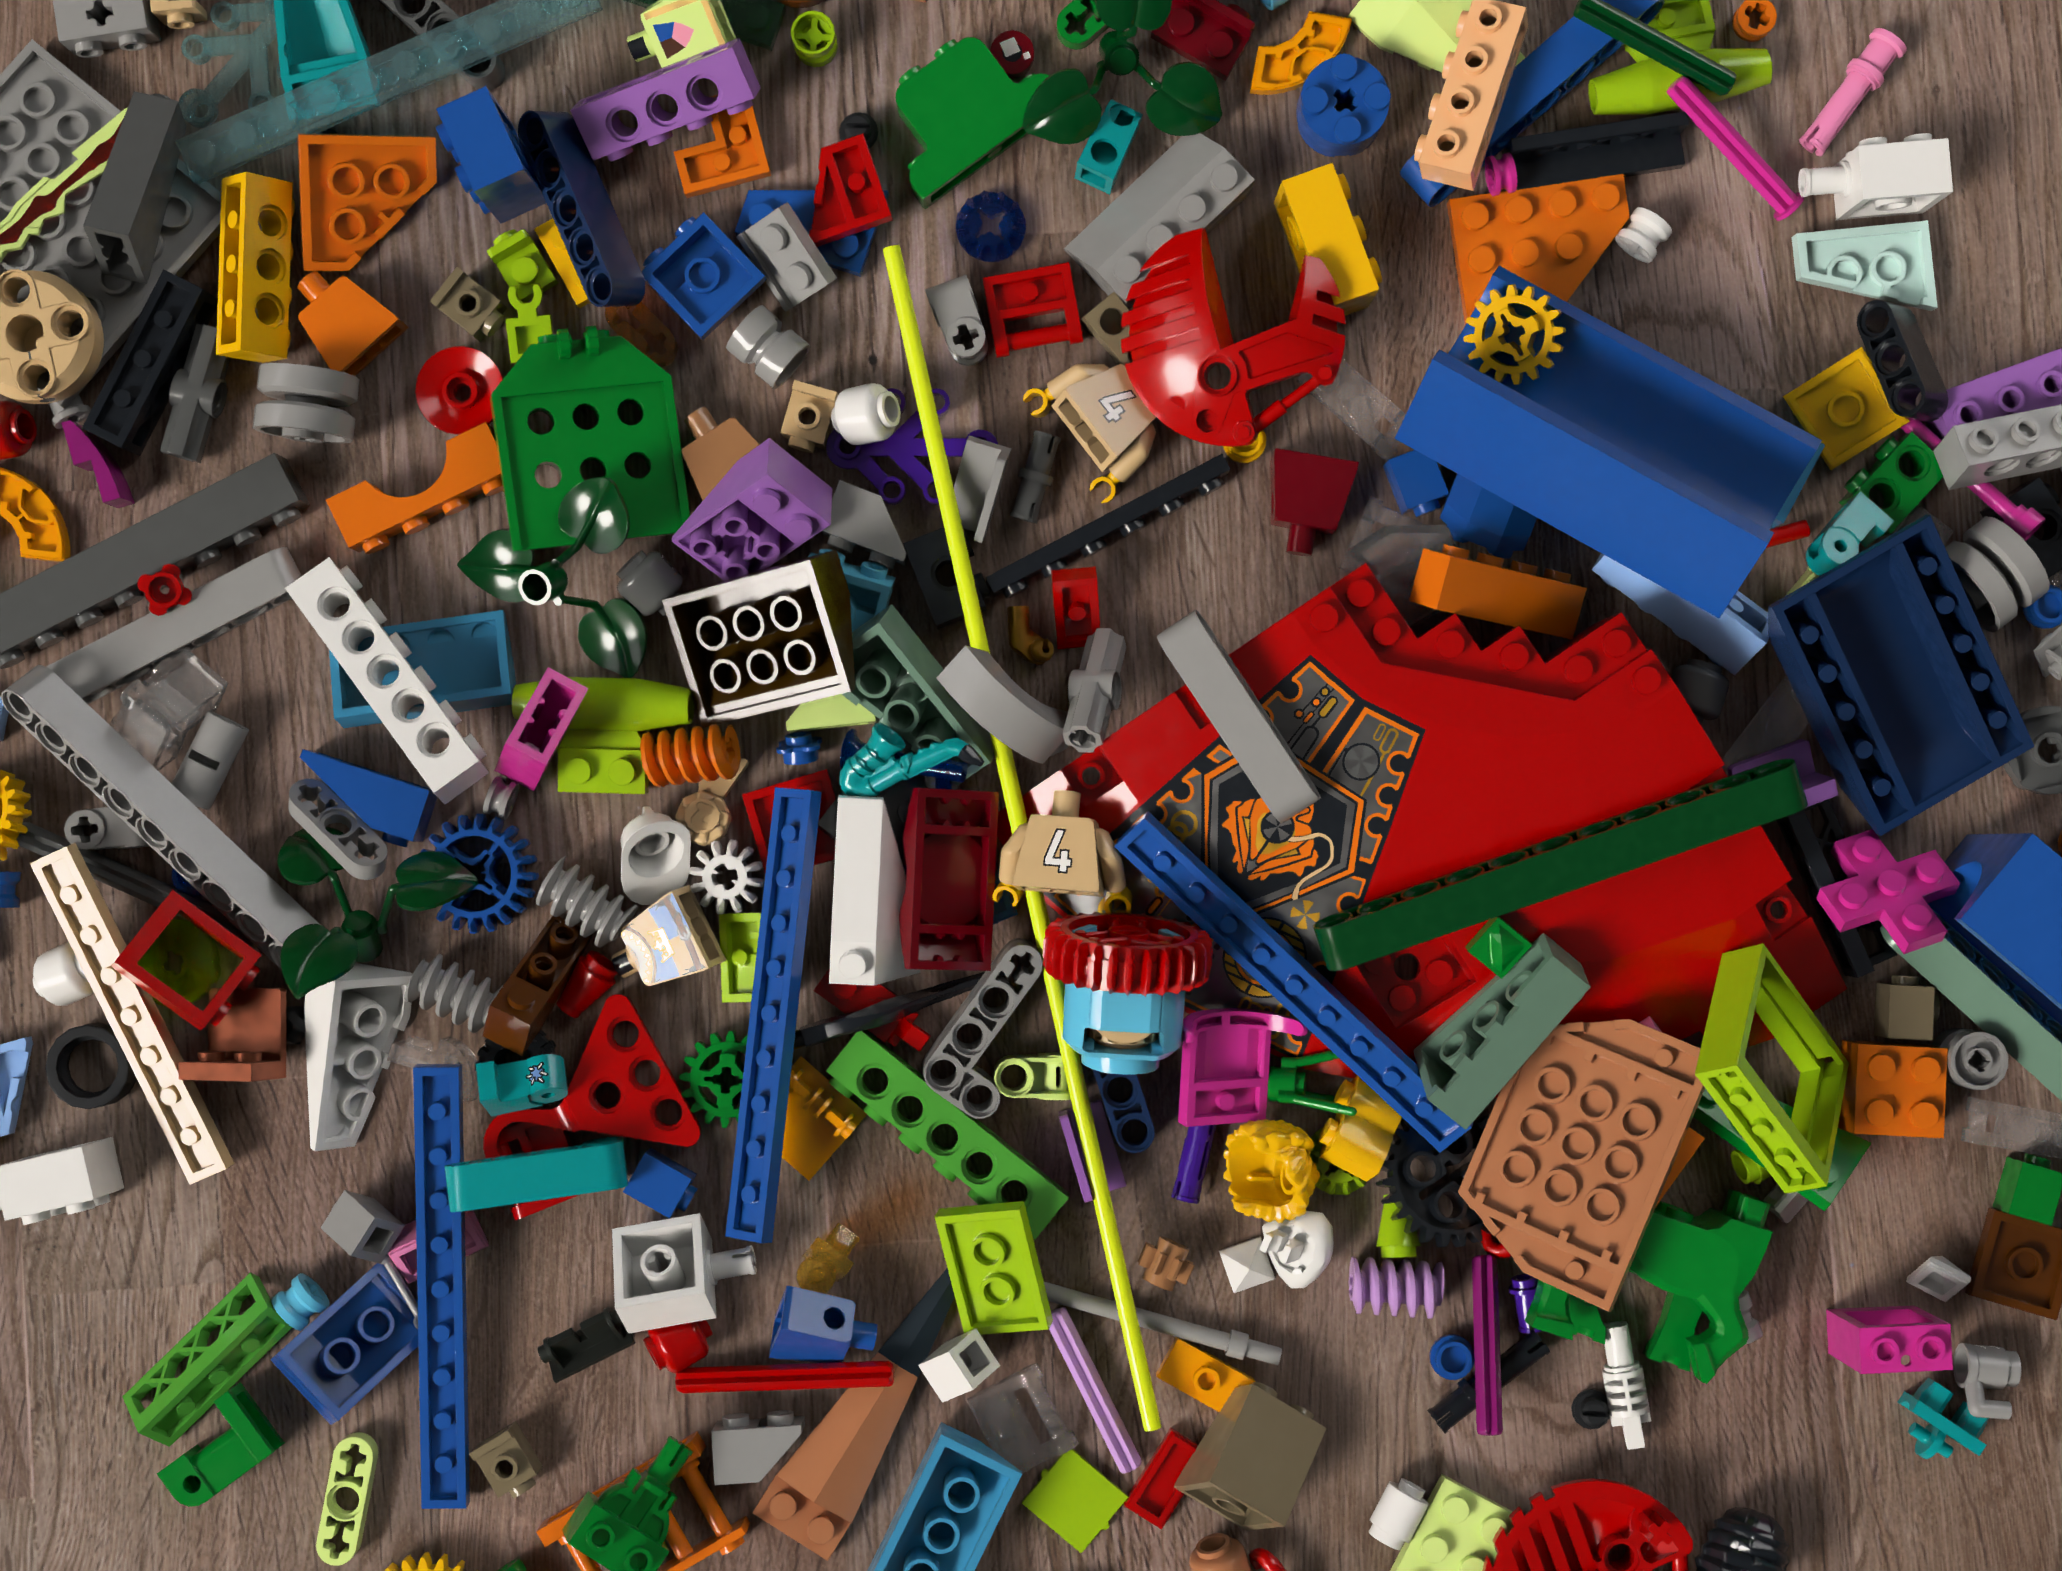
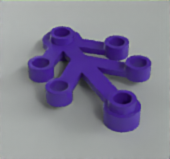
(902, 449)

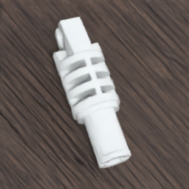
(1625, 1385)

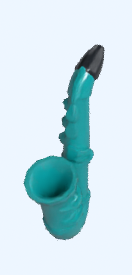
(876, 769)

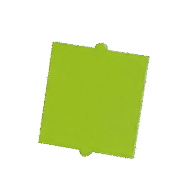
(1075, 1499)

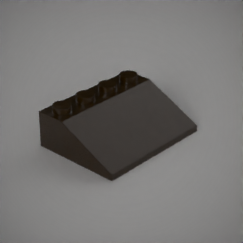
(765, 638)

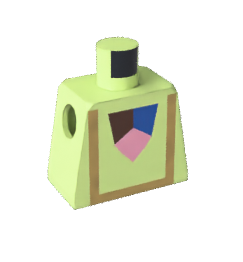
(680, 30)

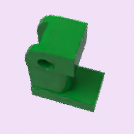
(226, 1457)

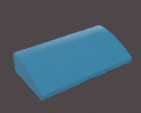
(462, 655)

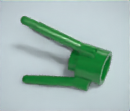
(1289, 1085)

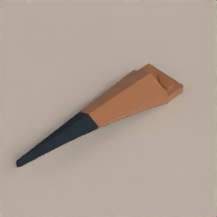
(831, 1470)

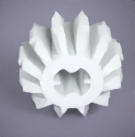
(722, 891)

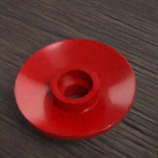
(442, 378)

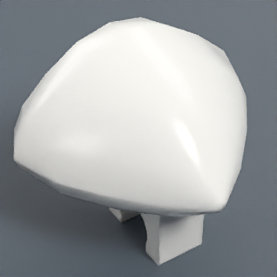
(1299, 1247)

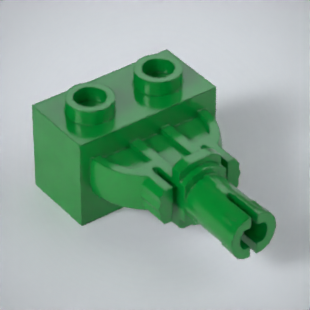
(630, 1519)

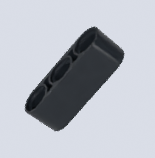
(1918, 370)

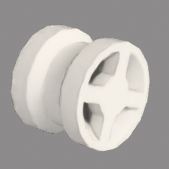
(1643, 234)

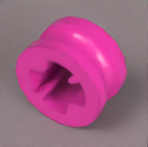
(1501, 174)

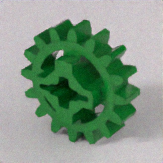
(700, 1077)

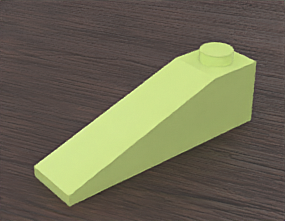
(1413, 28)

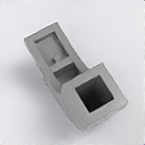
(1003, 706)

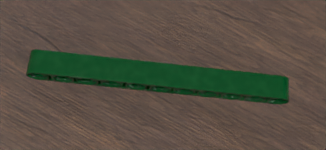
(1561, 864)

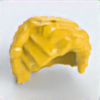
(1270, 1170)

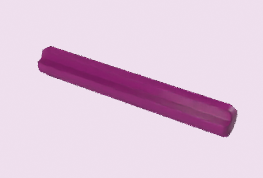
(1487, 1345)

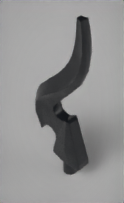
(882, 1012)

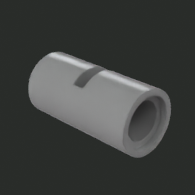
(209, 759)

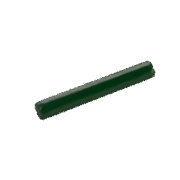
(1656, 45)

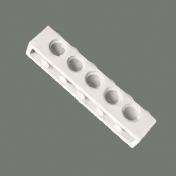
(318, 596)

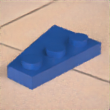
(843, 254)

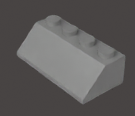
(1180, 192)

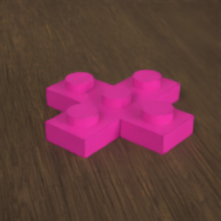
(1888, 891)

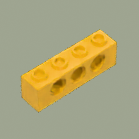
(242, 247)

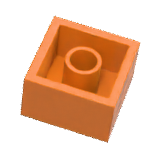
(1894, 1089)

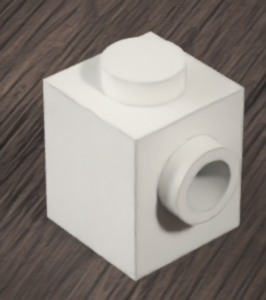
(959, 1365)

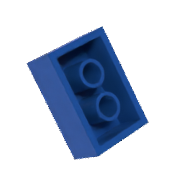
(489, 155)

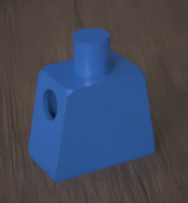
(818, 1328)

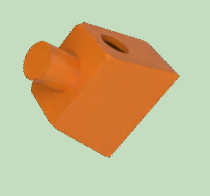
(346, 322)

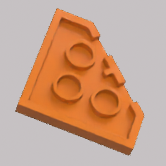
(357, 192)

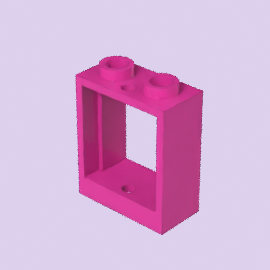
(1878, 1337)

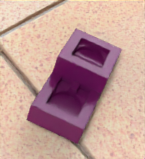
(91, 454)

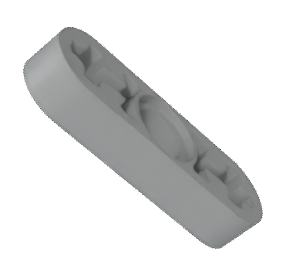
(343, 846)

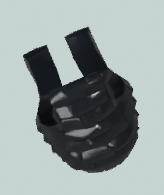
(1744, 1542)

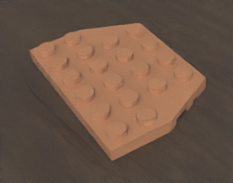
(1584, 1152)

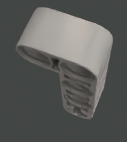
(990, 1021)

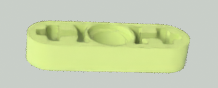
(352, 1532)

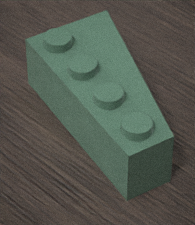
(901, 688)
(1498, 1030)

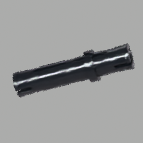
(1513, 1363)

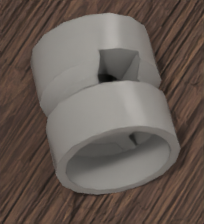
(761, 342)
(1966, 1052)

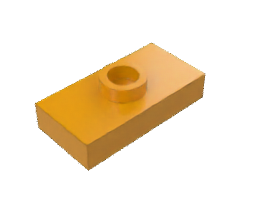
(1200, 1374)

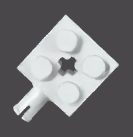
(1884, 177)
(60, 1181)
(670, 1272)

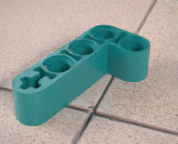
(537, 1175)

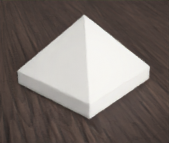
(1246, 1265)
(1939, 1278)

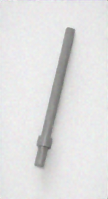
(1235, 1344)

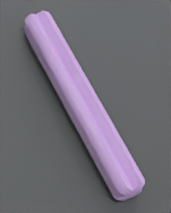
(1094, 1391)

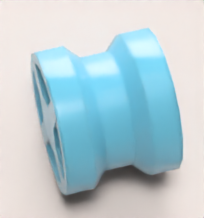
(300, 1301)

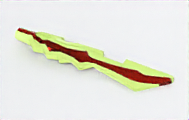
(48, 196)

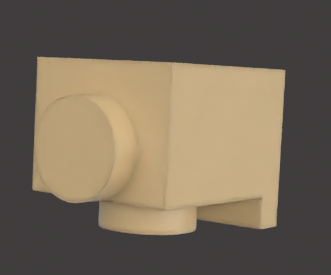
(813, 398)

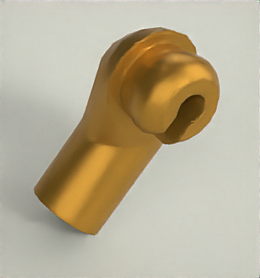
(1024, 640)

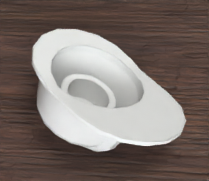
(654, 856)

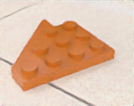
(1538, 233)

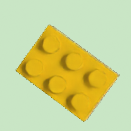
(1322, 226)

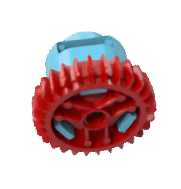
(1125, 985)

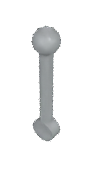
(403, 1288)

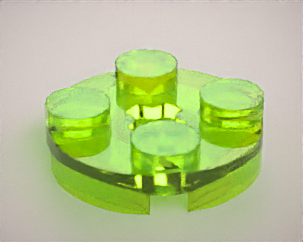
(199, 955)

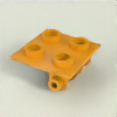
(815, 1119)

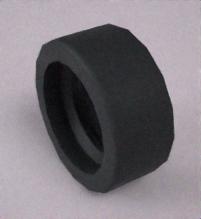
(59, 1074)

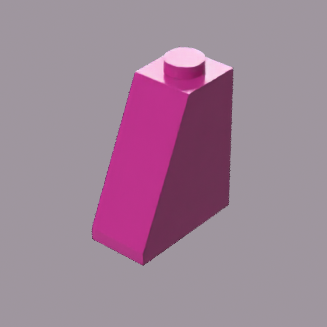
(540, 729)

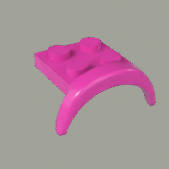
(1228, 1064)

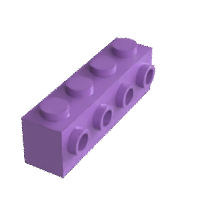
(2005, 392)

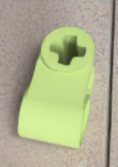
(1039, 1077)

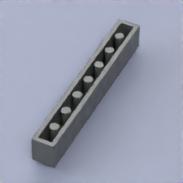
(180, 535)

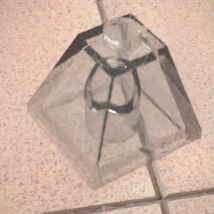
(1394, 560)

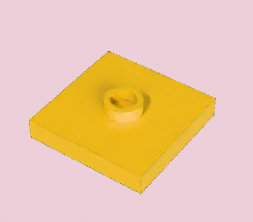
(1844, 408)

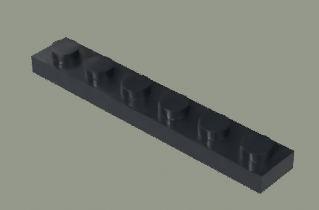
(1125, 519)

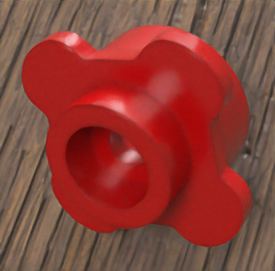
(152, 584)

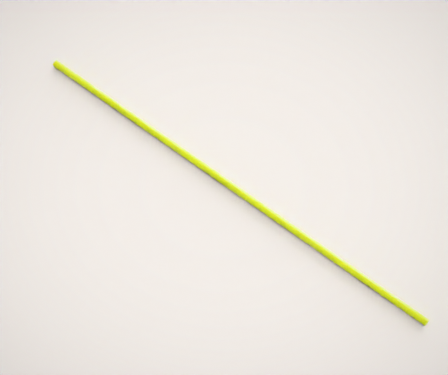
(1017, 817)

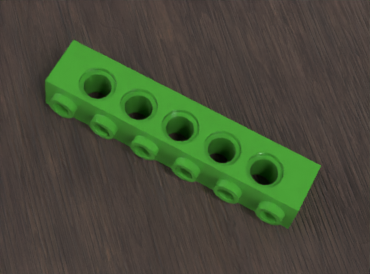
(866, 1052)

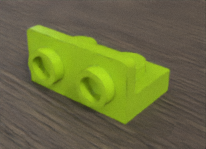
(739, 945)

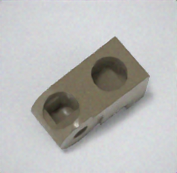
(1105, 326)

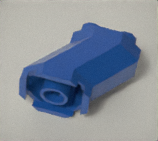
(1485, 519)

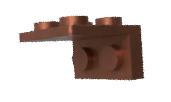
(246, 1042)

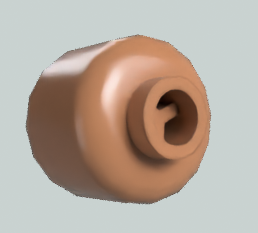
(1219, 1553)

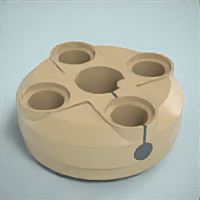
(39, 338)

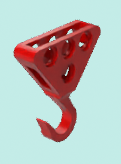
(610, 1062)

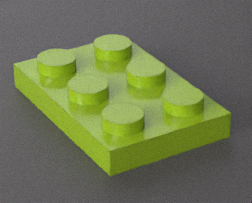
(994, 1268)

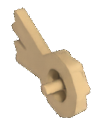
(706, 811)

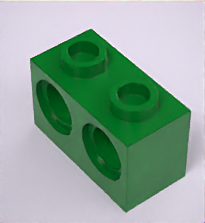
(1899, 491)

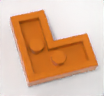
(728, 161)

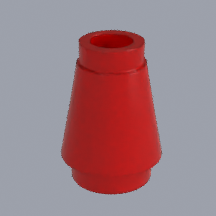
(587, 983)

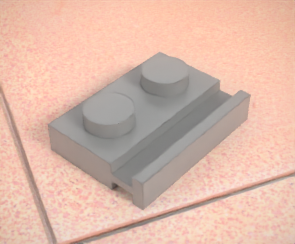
(786, 256)

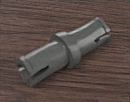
(1035, 477)

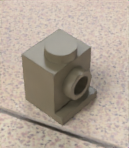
(454, 295)
(514, 1447)

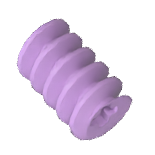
(1396, 1287)

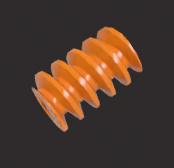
(691, 758)

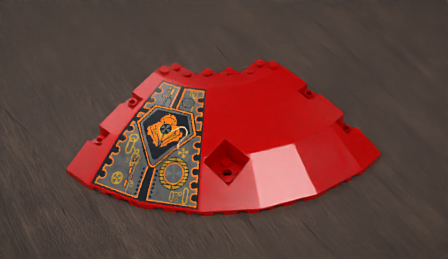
(1432, 766)

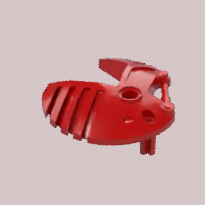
(1184, 331)
(1582, 1526)

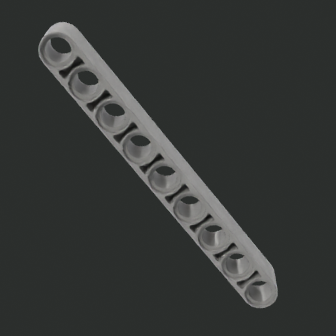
(155, 809)

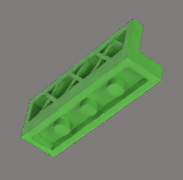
(209, 1368)

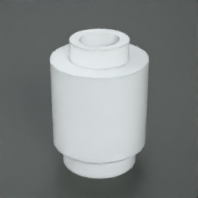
(1398, 1513)

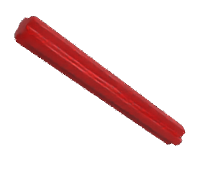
(785, 1377)

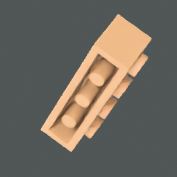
(1472, 93)

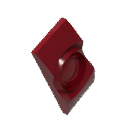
(949, 879)

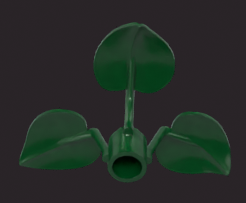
(1182, 105)
(598, 517)
(319, 956)

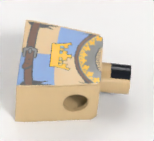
(668, 940)

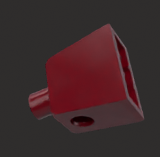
(1308, 495)

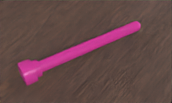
(2020, 519)

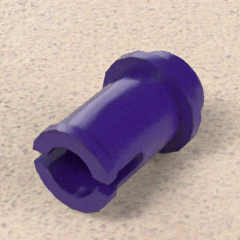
(1523, 1289)

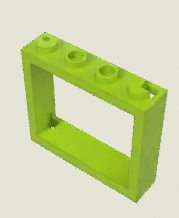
(1793, 1149)

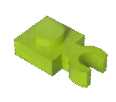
(528, 326)

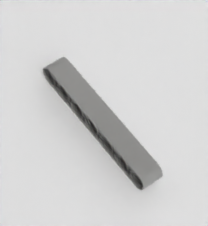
(152, 638)

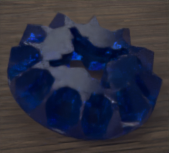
(988, 246)

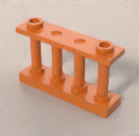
(726, 1536)

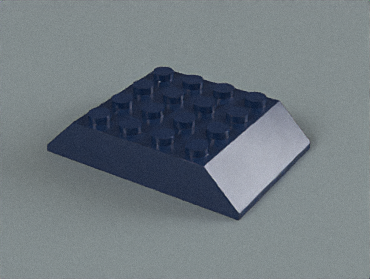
(1897, 677)

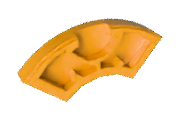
(1289, 63)
(34, 518)

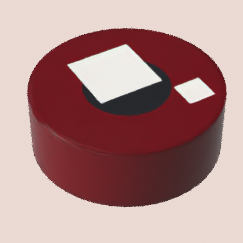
(1013, 52)

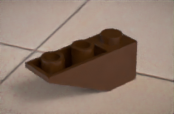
(534, 986)

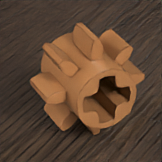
(1166, 1263)

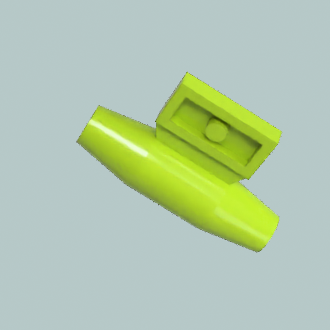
(1644, 85)
(605, 736)

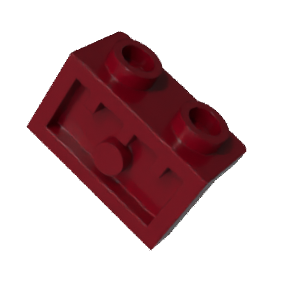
(1207, 33)

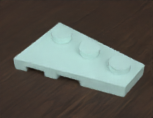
(1870, 261)

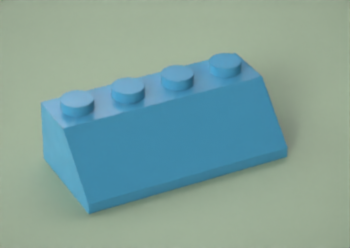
(948, 1507)

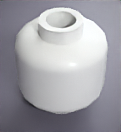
(865, 414)
(60, 976)

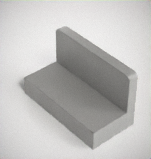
(979, 483)

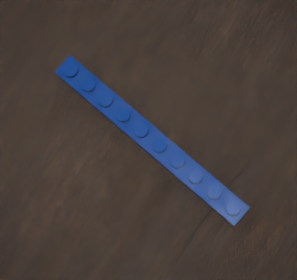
(1286, 976)
(773, 1015)
(441, 1289)

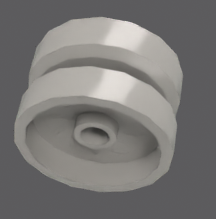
(306, 403)
(1997, 572)

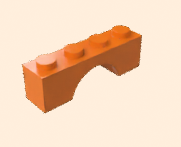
(372, 517)

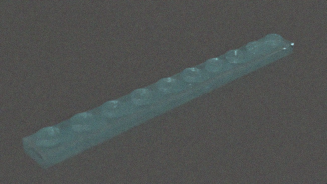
(374, 82)

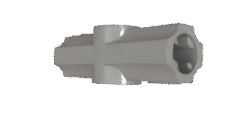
(1094, 690)

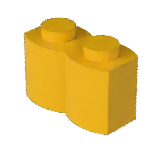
(1362, 1140)

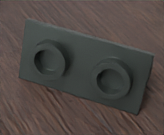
(595, 1341)

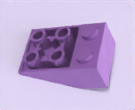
(756, 513)

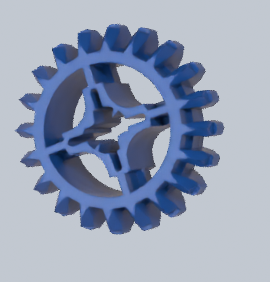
(490, 859)

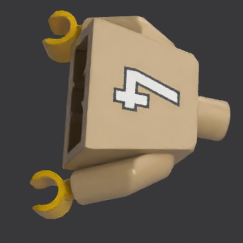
(1103, 416)
(1062, 856)

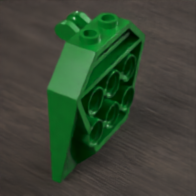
(598, 376)

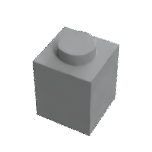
(362, 1226)

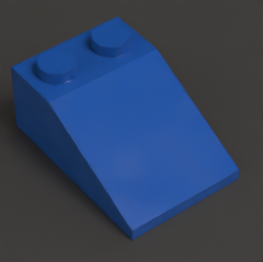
(350, 1345)

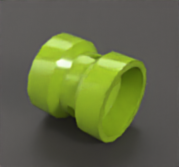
(814, 28)

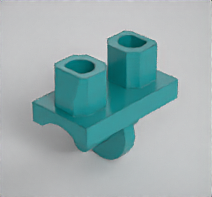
(1928, 1404)

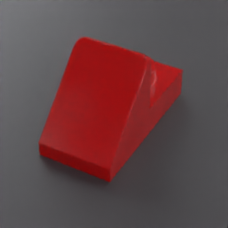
(1075, 605)

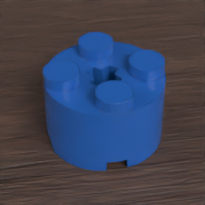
(1348, 82)

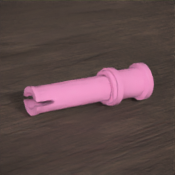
(1863, 75)

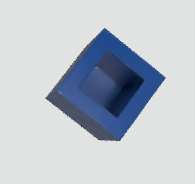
(1415, 483)
(662, 1184)

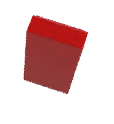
(1154, 1491)

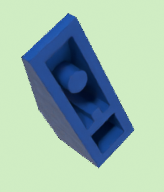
(380, 800)

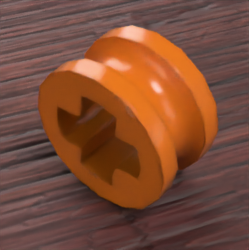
(1767, 16)

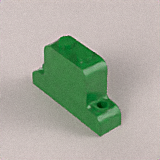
(960, 114)

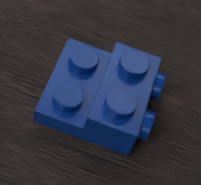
(702, 275)

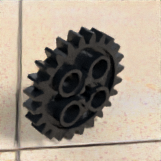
(1405, 1188)

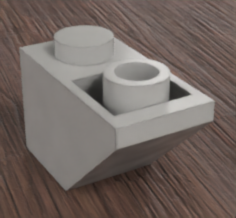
(863, 522)
(751, 1447)

